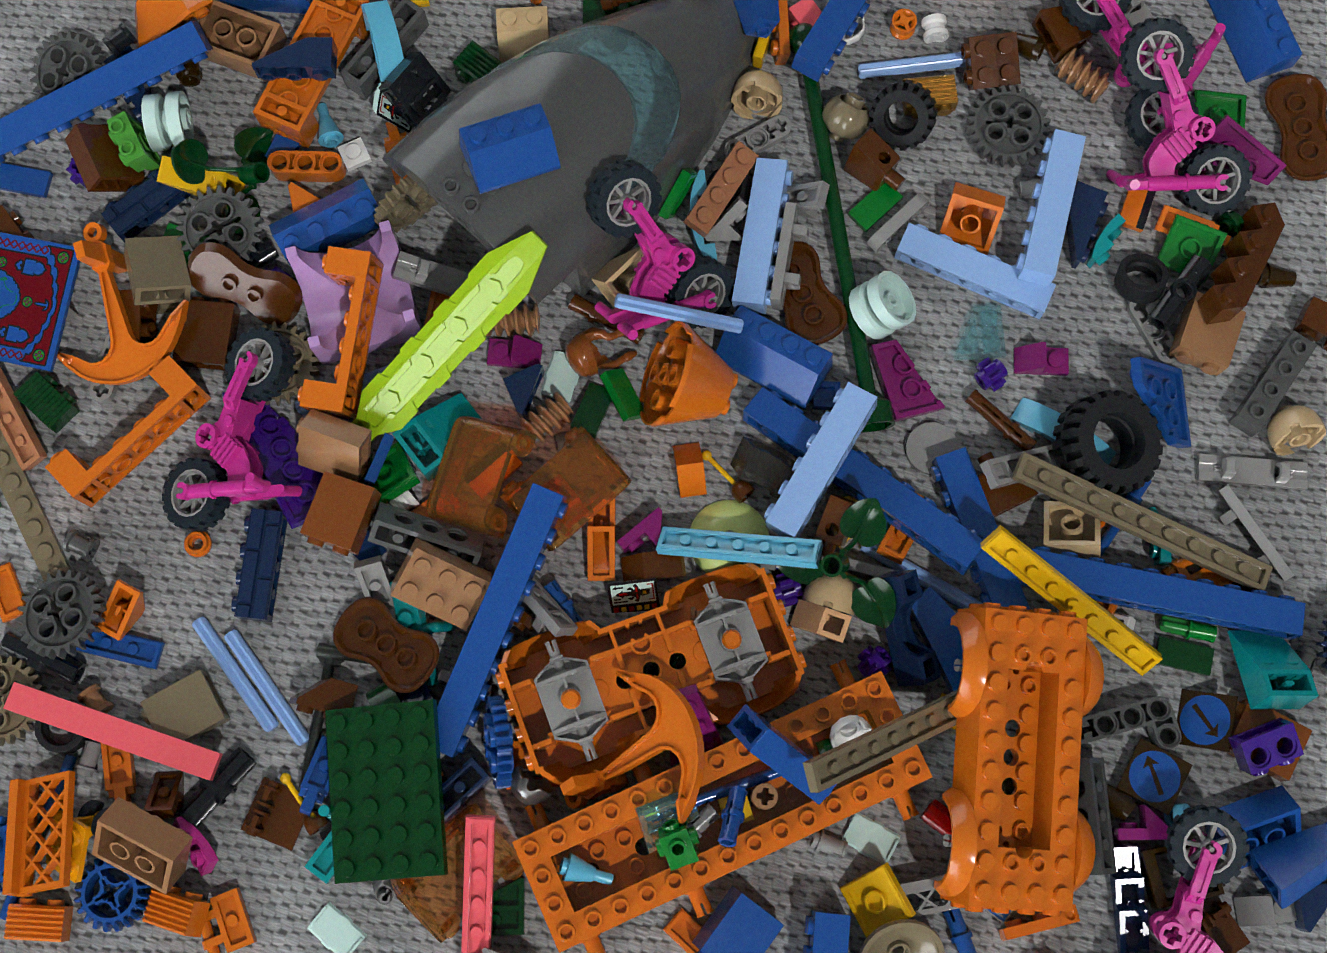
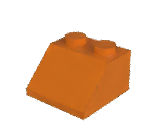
(972, 216)

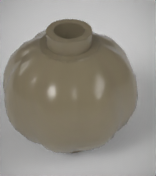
(846, 116)

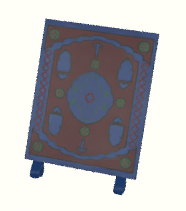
(34, 299)

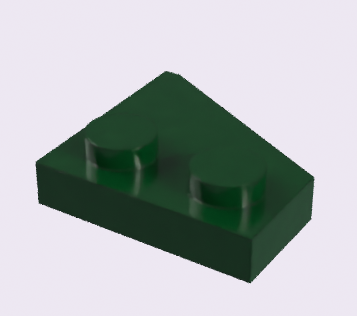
(509, 909)

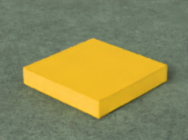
(877, 899)

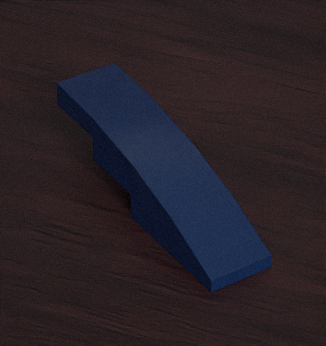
(1129, 900)

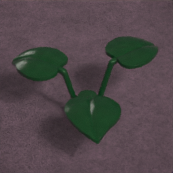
(251, 144)
(875, 600)

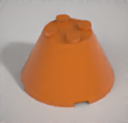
(685, 380)

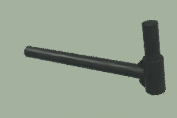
(330, 657)

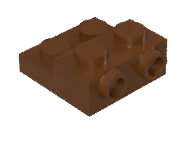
(991, 61)

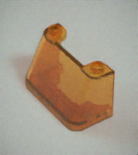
(578, 472)
(473, 474)
(439, 899)

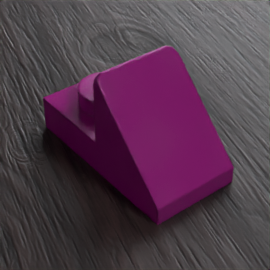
(514, 353)
(1041, 360)
(649, 527)
(1150, 827)

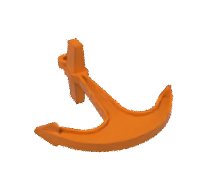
(127, 357)
(674, 730)

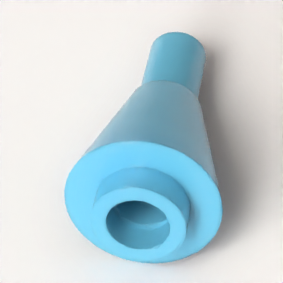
(329, 133)
(577, 870)

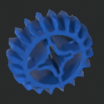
(118, 902)

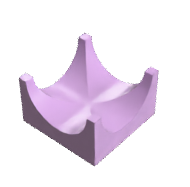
(327, 302)

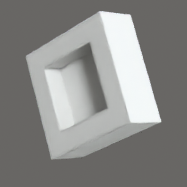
(354, 154)

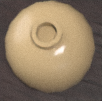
(758, 92)
(1296, 425)
(831, 593)

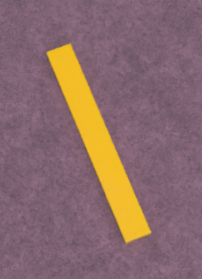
(1068, 597)

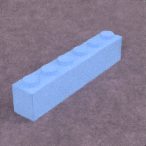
(1051, 208)
(761, 234)
(972, 270)
(821, 462)

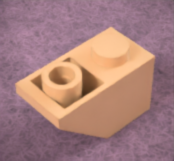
(821, 621)

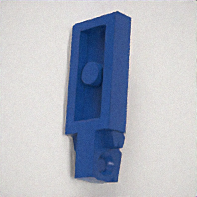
(316, 780)

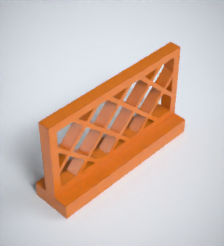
(23, 833)

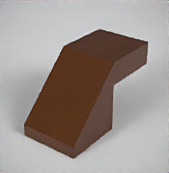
(652, 565)

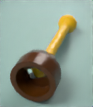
(740, 488)
(314, 821)

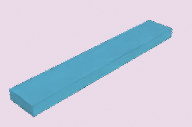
(740, 547)

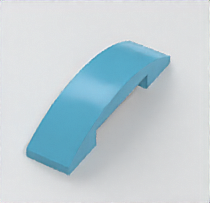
(384, 36)
(697, 189)
(1042, 420)

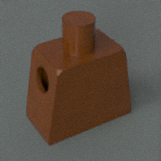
(1058, 33)
(874, 162)
(1005, 497)
(832, 514)

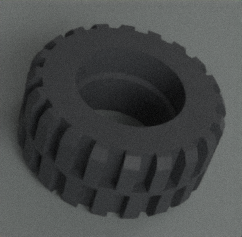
(1135, 431)

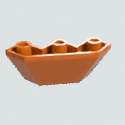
(160, 17)

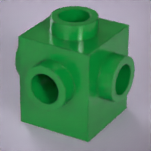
(677, 843)

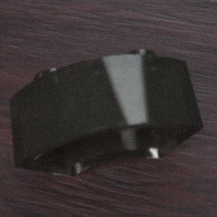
(762, 465)

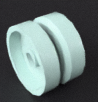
(166, 119)
(882, 305)

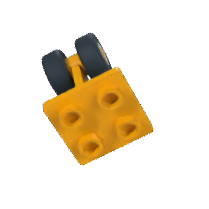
(83, 828)

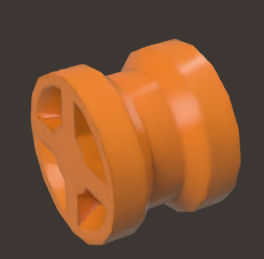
(906, 19)

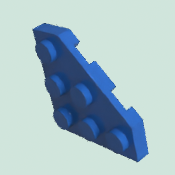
(1164, 393)

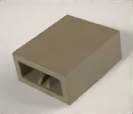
(157, 270)
(186, 708)

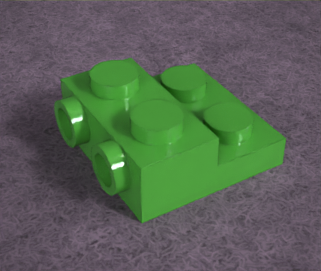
(132, 143)

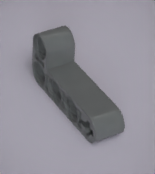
(1143, 717)

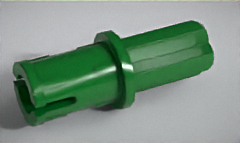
(1188, 628)

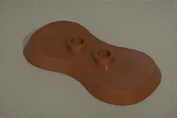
(1299, 109)
(224, 275)
(813, 309)
(398, 653)

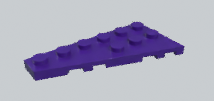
(279, 459)

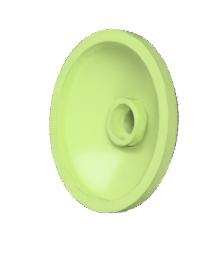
(727, 516)

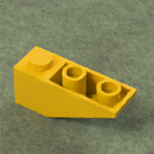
(212, 179)

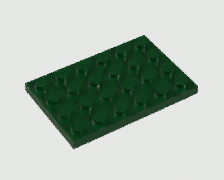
(386, 792)

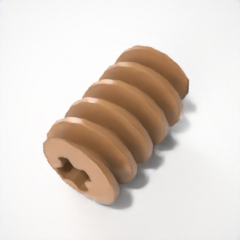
(1083, 75)
(520, 321)
(547, 417)

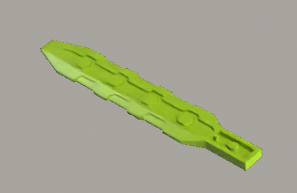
(451, 334)

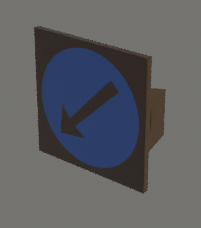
(1206, 719)
(1154, 776)

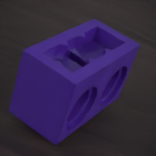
(1265, 740)

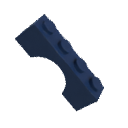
(911, 659)

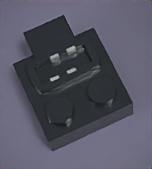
(415, 88)

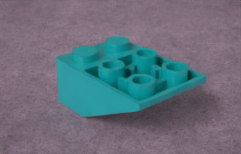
(428, 433)
(1271, 671)

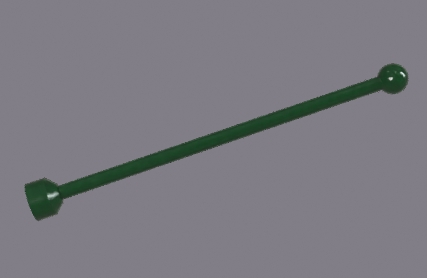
(883, 415)

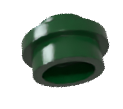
(1231, 223)

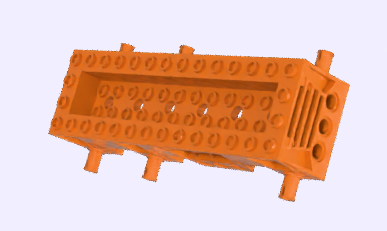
(610, 828)

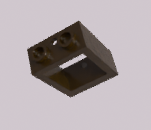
(1153, 881)

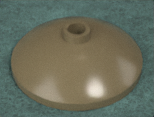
(908, 934)

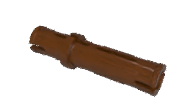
(587, 309)
(1000, 421)

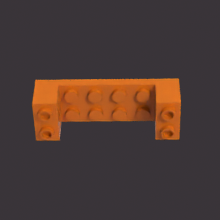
(288, 104)
(363, 275)
(93, 483)

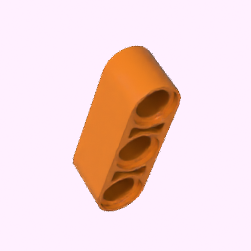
(298, 159)

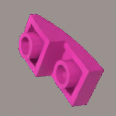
(201, 852)

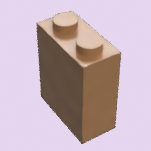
(1205, 345)
(333, 446)

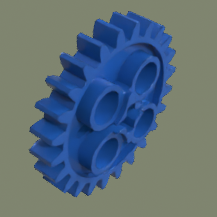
(498, 742)

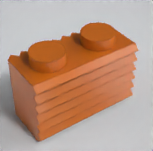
(177, 911)
(39, 921)

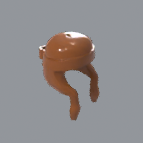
(585, 357)

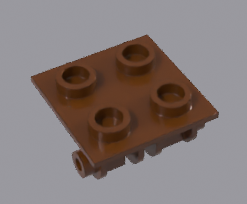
(274, 815)
(1221, 926)

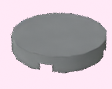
(928, 442)

